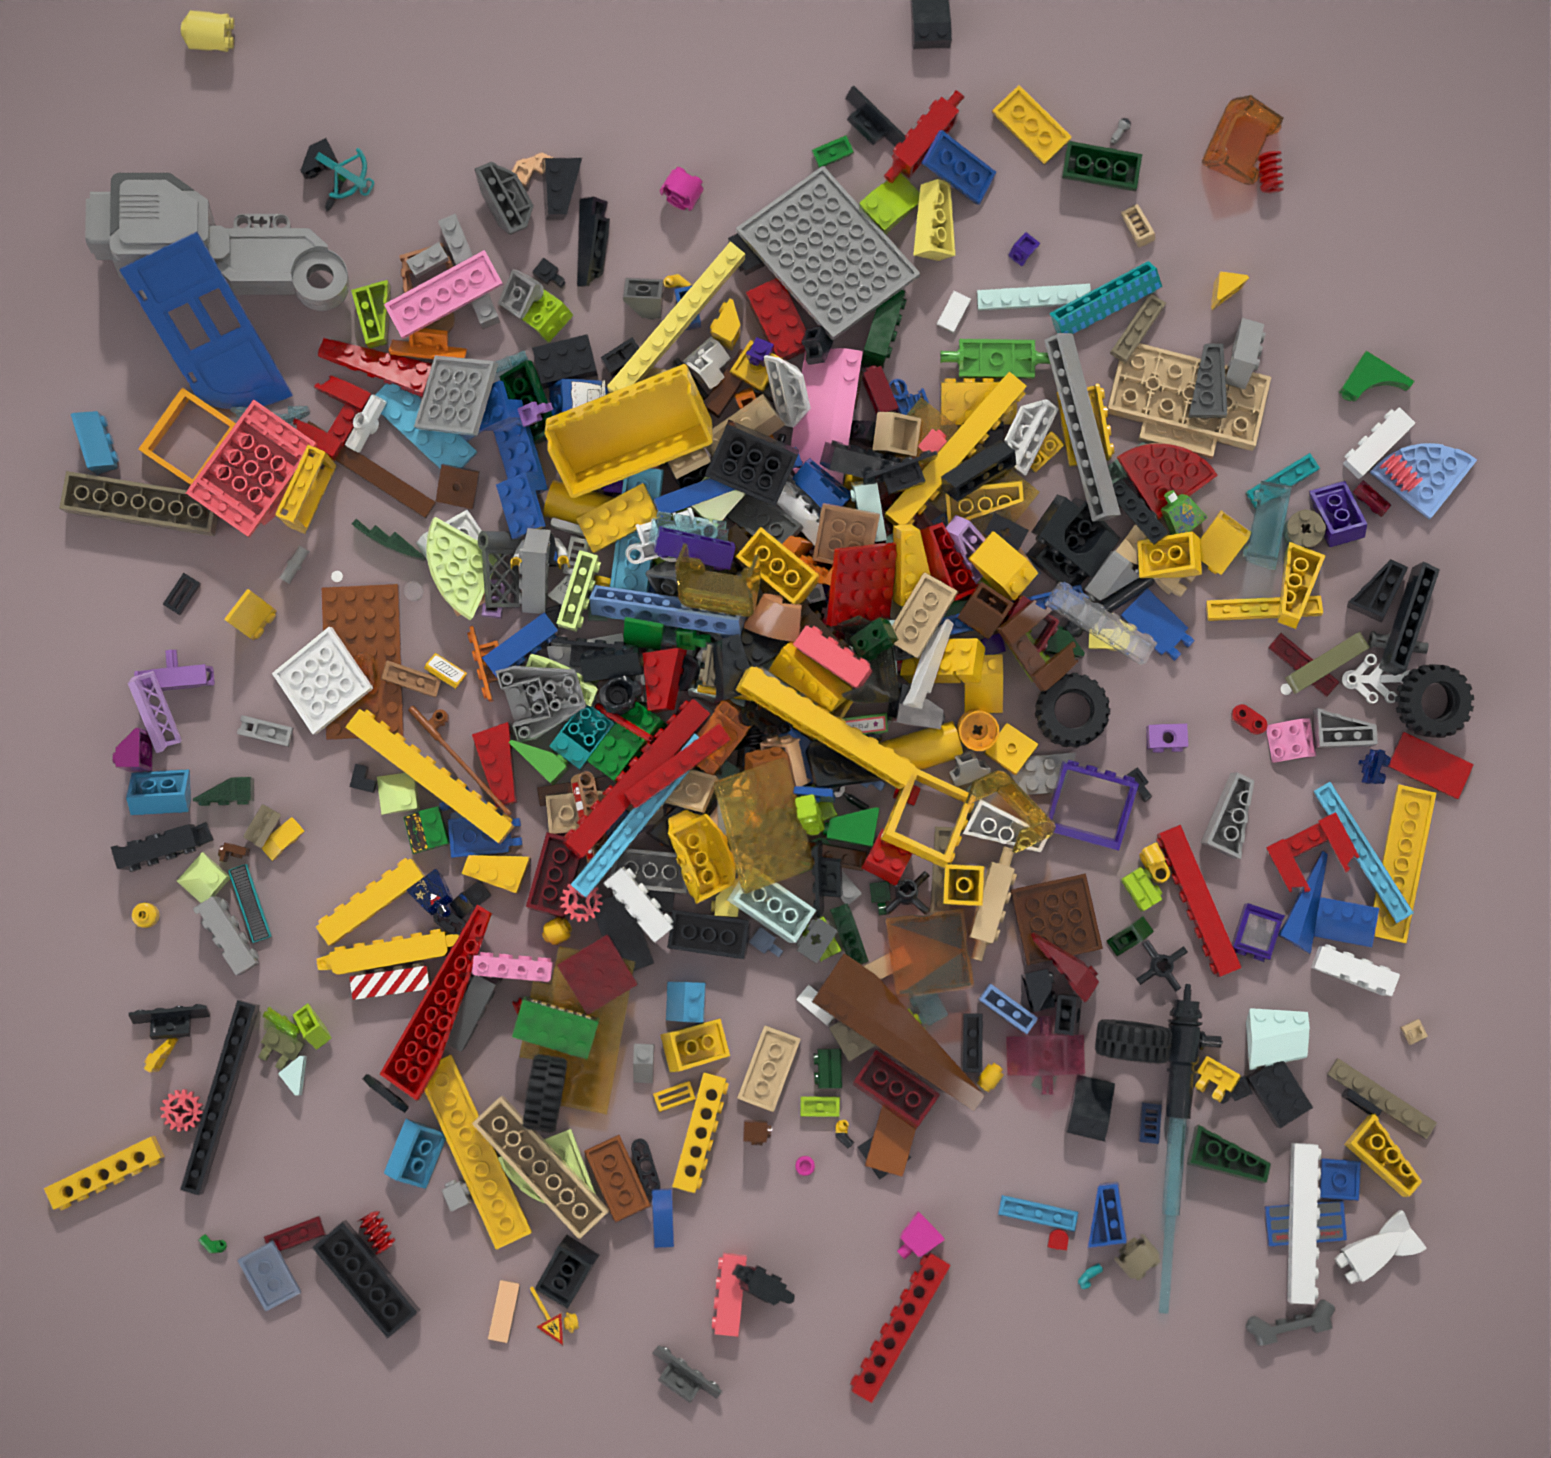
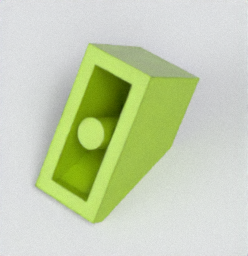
(311, 1026)

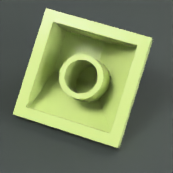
(397, 793)
(203, 878)

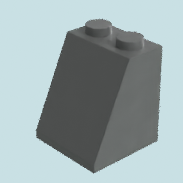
(664, 578)

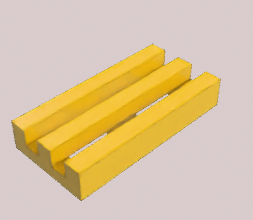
(658, 1101)

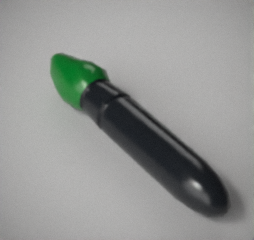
(330, 202)

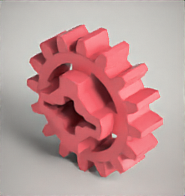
(585, 908)
(183, 1101)

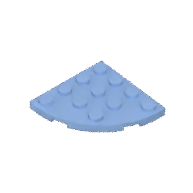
(1437, 465)

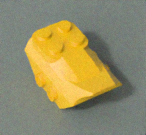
(702, 854)

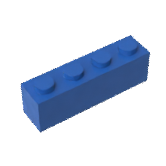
(521, 644)

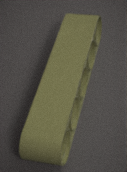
(1327, 662)

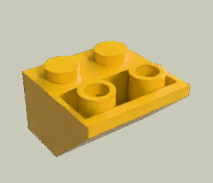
(727, 327)

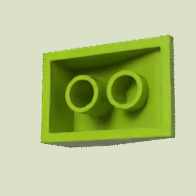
(891, 203)

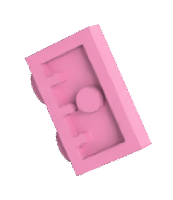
(1291, 740)

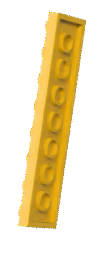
(1404, 854)

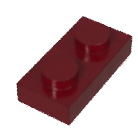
(1372, 498)

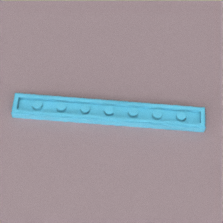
(1367, 858)

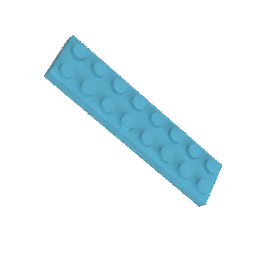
(624, 573)

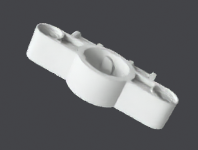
(645, 546)

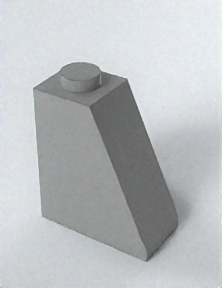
(1110, 577)

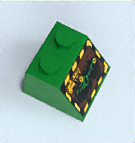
(426, 830)

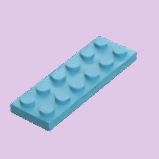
(439, 447)

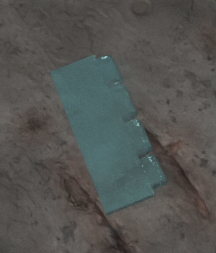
(682, 523)

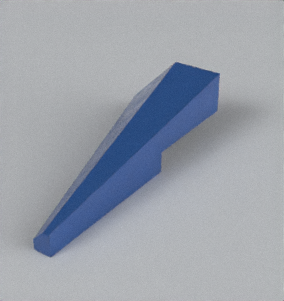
(1301, 921)

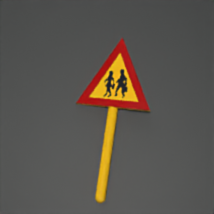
(553, 1325)

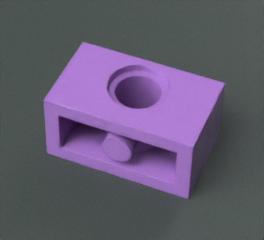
(1155, 737)

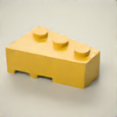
(499, 871)

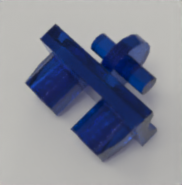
(1372, 766)

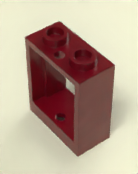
(879, 390)
(1049, 630)

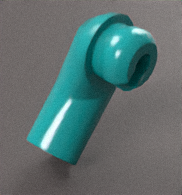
(1088, 1274)

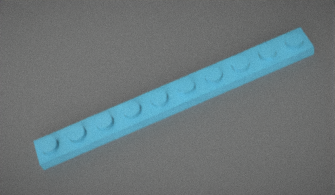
(622, 838)

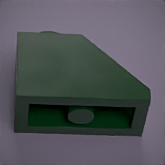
(1061, 640)
(1130, 936)

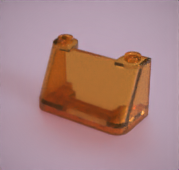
(1241, 138)

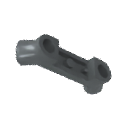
(1266, 1333)

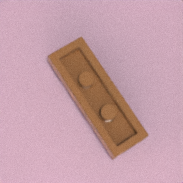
(410, 679)

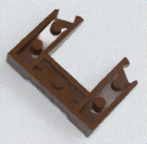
(1014, 634)

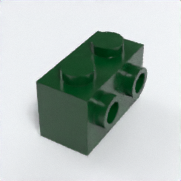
(874, 639)

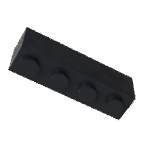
(978, 470)

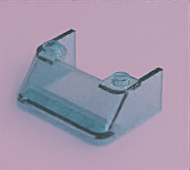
(1267, 524)

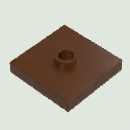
(457, 486)

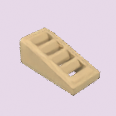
(1143, 236)

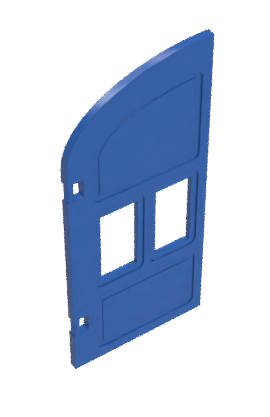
(230, 366)

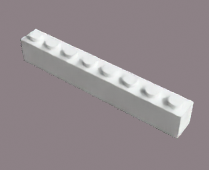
(1303, 1223)

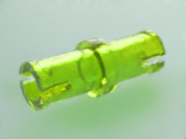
(281, 1022)

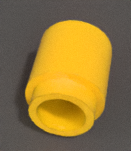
(990, 1077)

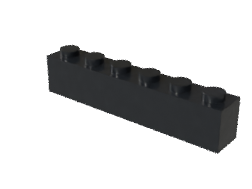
(1409, 618)

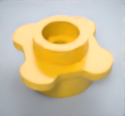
(570, 1322)

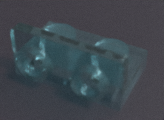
(930, 1008)

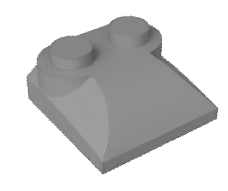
(520, 293)

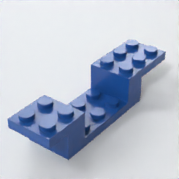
(520, 461)

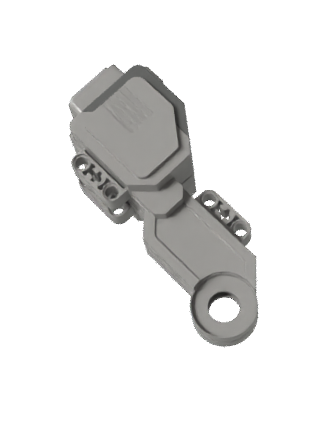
(159, 209)

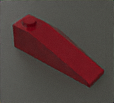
(1076, 972)

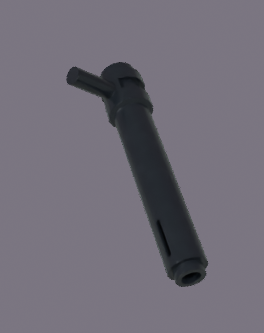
(1115, 601)

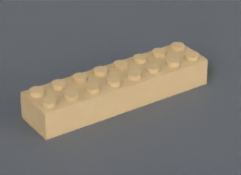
(541, 1167)

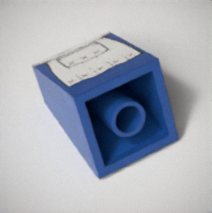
(574, 392)

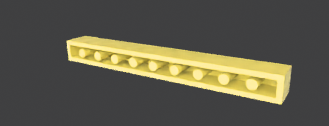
(679, 318)

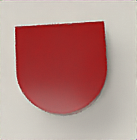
(1058, 1240)

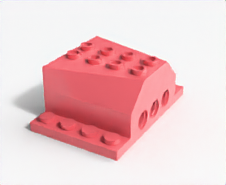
(251, 469)

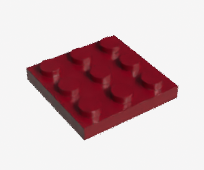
(597, 974)

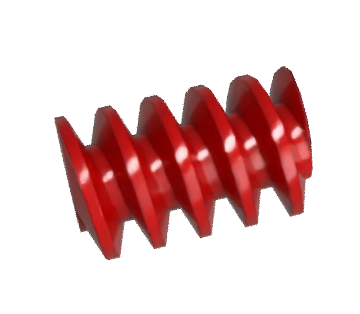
(1268, 172)
(376, 1231)

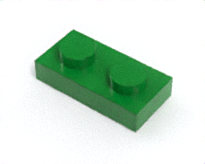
(832, 151)

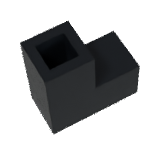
(359, 779)

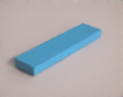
(1038, 1213)

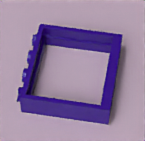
(1085, 835)

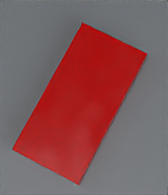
(1430, 765)

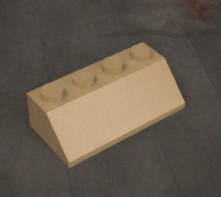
(756, 415)

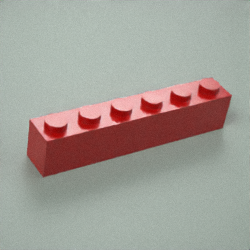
(677, 766)

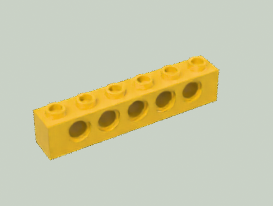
(681, 1179)
(57, 1192)

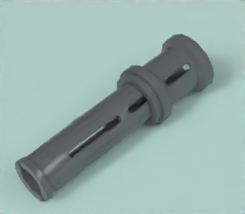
(1421, 647)

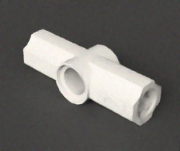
(365, 423)

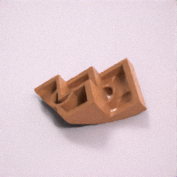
(775, 618)

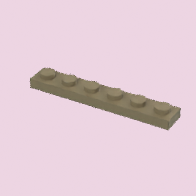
(1382, 1098)

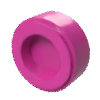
(805, 1165)

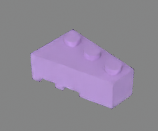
(966, 541)

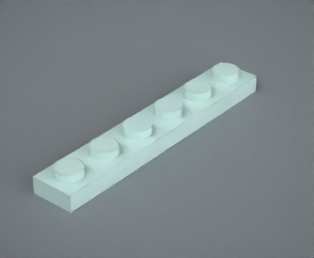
(1030, 296)

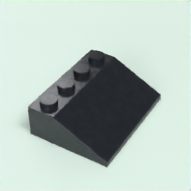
(752, 462)
(1076, 536)

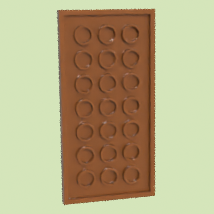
(368, 623)

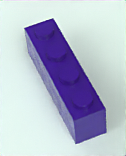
(707, 549)

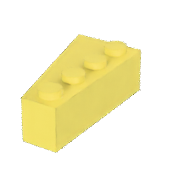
(935, 222)

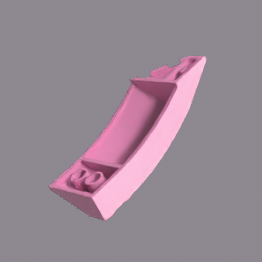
(832, 397)

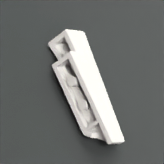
(928, 666)

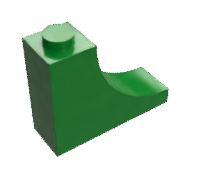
(1369, 373)

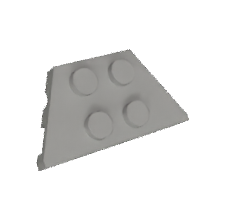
(1041, 773)

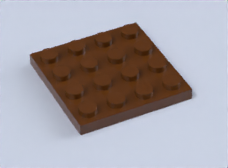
(1059, 913)

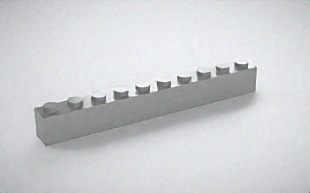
(1082, 427)

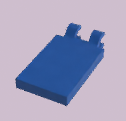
(1158, 621)
(470, 840)

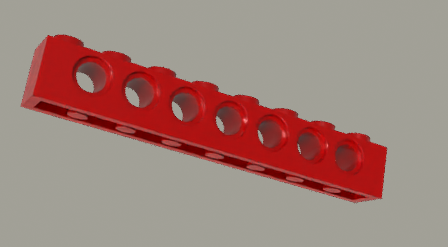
(869, 1390)

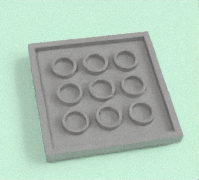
(456, 395)

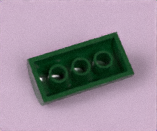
(1101, 166)
(524, 385)

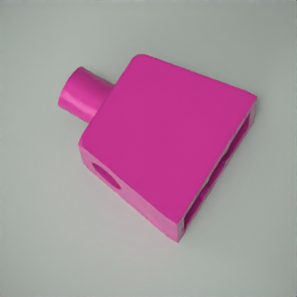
(919, 1237)

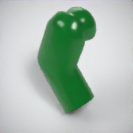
(212, 1246)

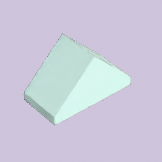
(294, 1075)

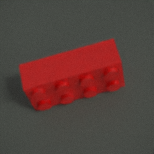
(777, 318)

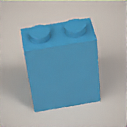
(685, 1001)

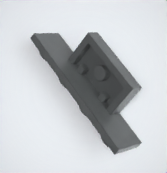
(682, 1378)

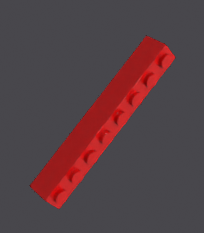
(1199, 901)

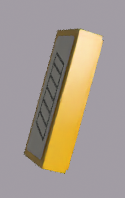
(445, 670)

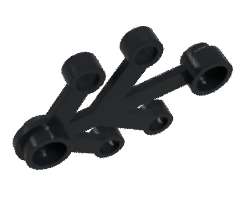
(766, 714)

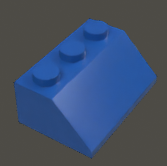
(1346, 922)

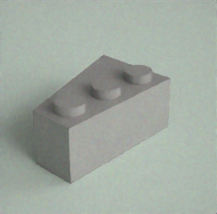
(1245, 353)
(1340, 731)

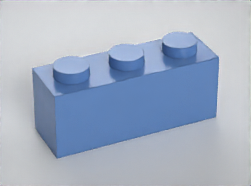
(1007, 1008)

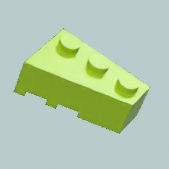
(372, 312)

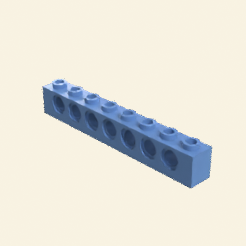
(661, 609)

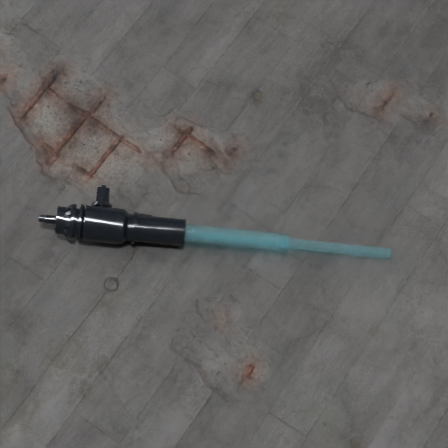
(1184, 1055)

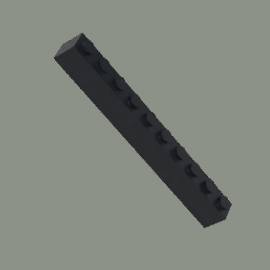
(220, 1097)

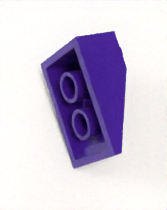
(1340, 513)

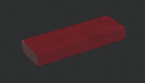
(297, 1234)

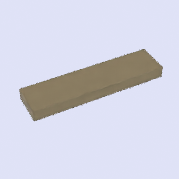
(1138, 328)

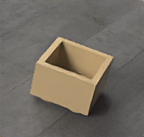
(896, 434)

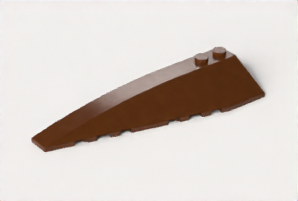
(874, 1012)

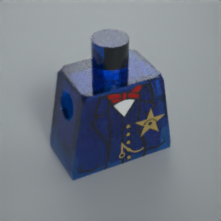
(432, 893)

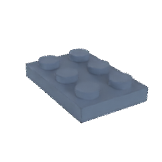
(269, 1275)

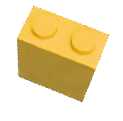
(1222, 542)
(964, 884)

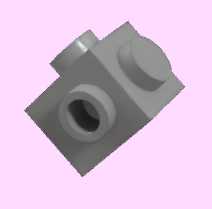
(456, 1194)

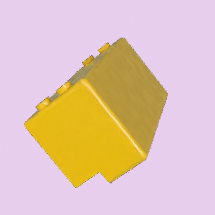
(628, 431)

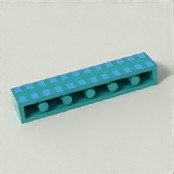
(1106, 299)

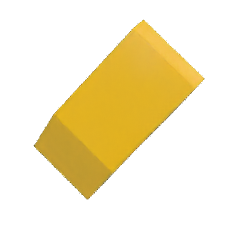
(282, 838)

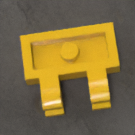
(1219, 1074)

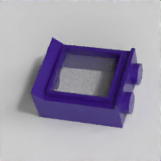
(1257, 932)

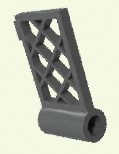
(499, 543)

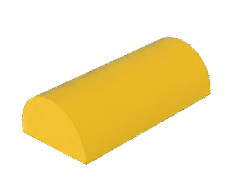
(563, 507)
(780, 567)
(928, 746)

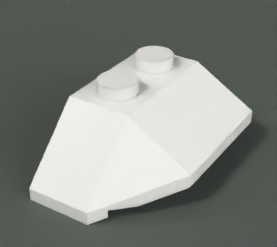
(787, 390)
(1029, 432)

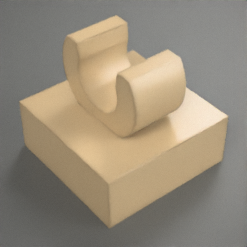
(1414, 1031)

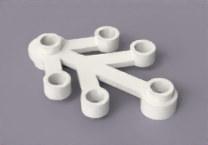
(1374, 679)

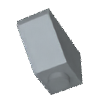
(643, 1063)

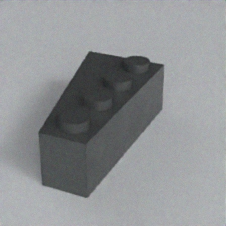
(472, 1009)

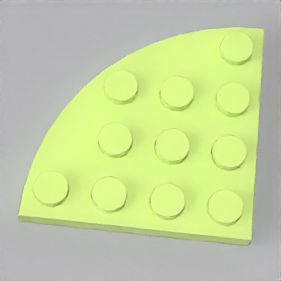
(456, 566)
(567, 1148)

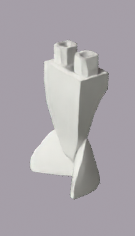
(1374, 1252)

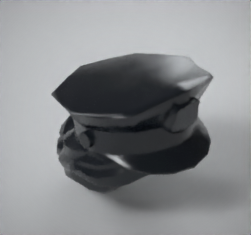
(620, 694)

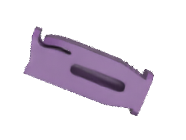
(179, 677)

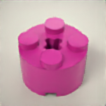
(682, 189)

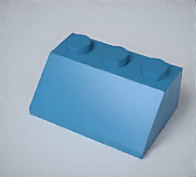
(95, 441)
(159, 792)
(415, 1154)

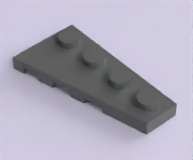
(1210, 387)

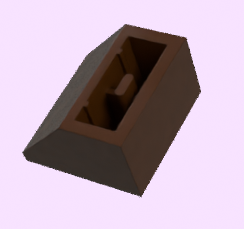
(985, 610)

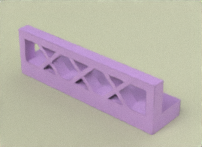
(147, 712)

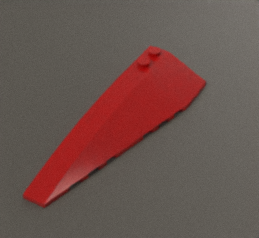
(427, 1033)

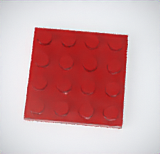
(862, 582)

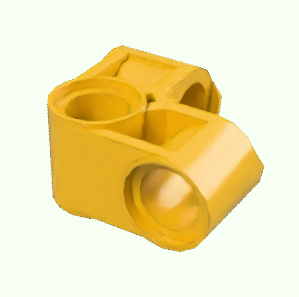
(1154, 860)

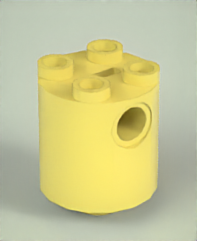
(207, 31)

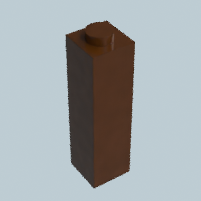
(724, 391)

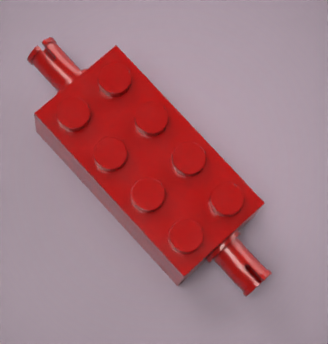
(912, 151)

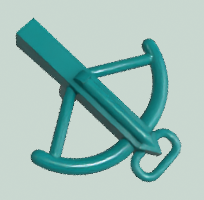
(359, 181)

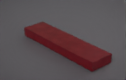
(1298, 658)

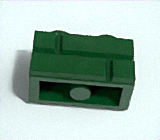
(829, 1068)

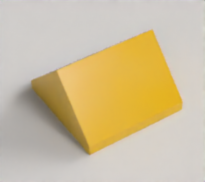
(1225, 286)

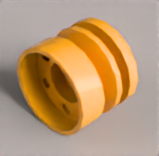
(988, 732)

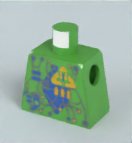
(1181, 513)

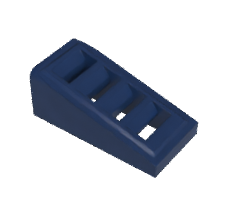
(1142, 1130)

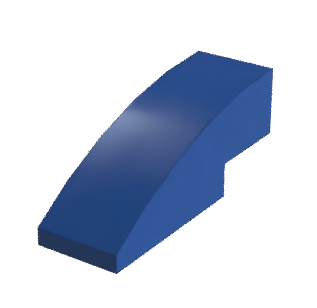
(663, 1218)

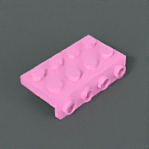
(519, 968)

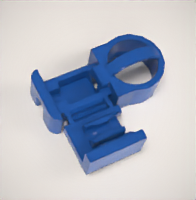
(908, 401)

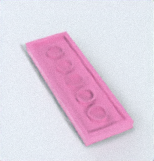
(443, 294)

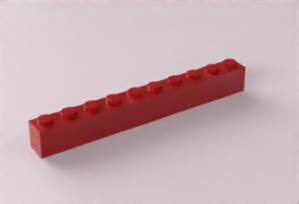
(615, 802)

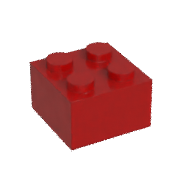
(886, 860)

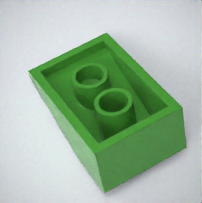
(545, 762)

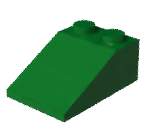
(643, 633)

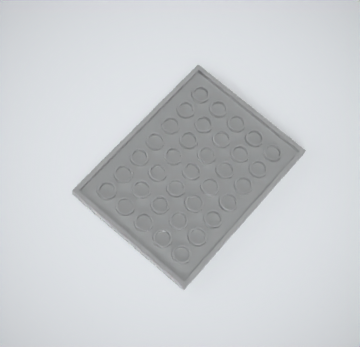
(827, 252)

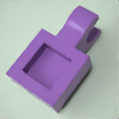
(532, 412)

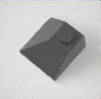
(644, 296)

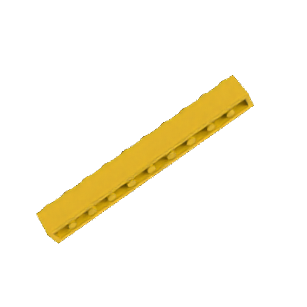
(959, 447)
(825, 727)
(428, 775)

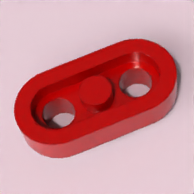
(1249, 719)

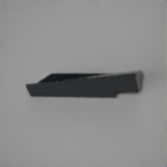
(591, 239)

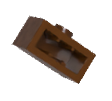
(756, 1131)

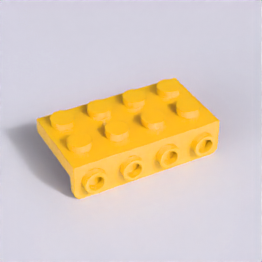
(964, 397)
(1100, 412)

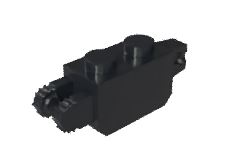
(761, 1285)

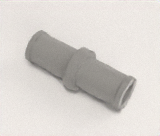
(294, 564)

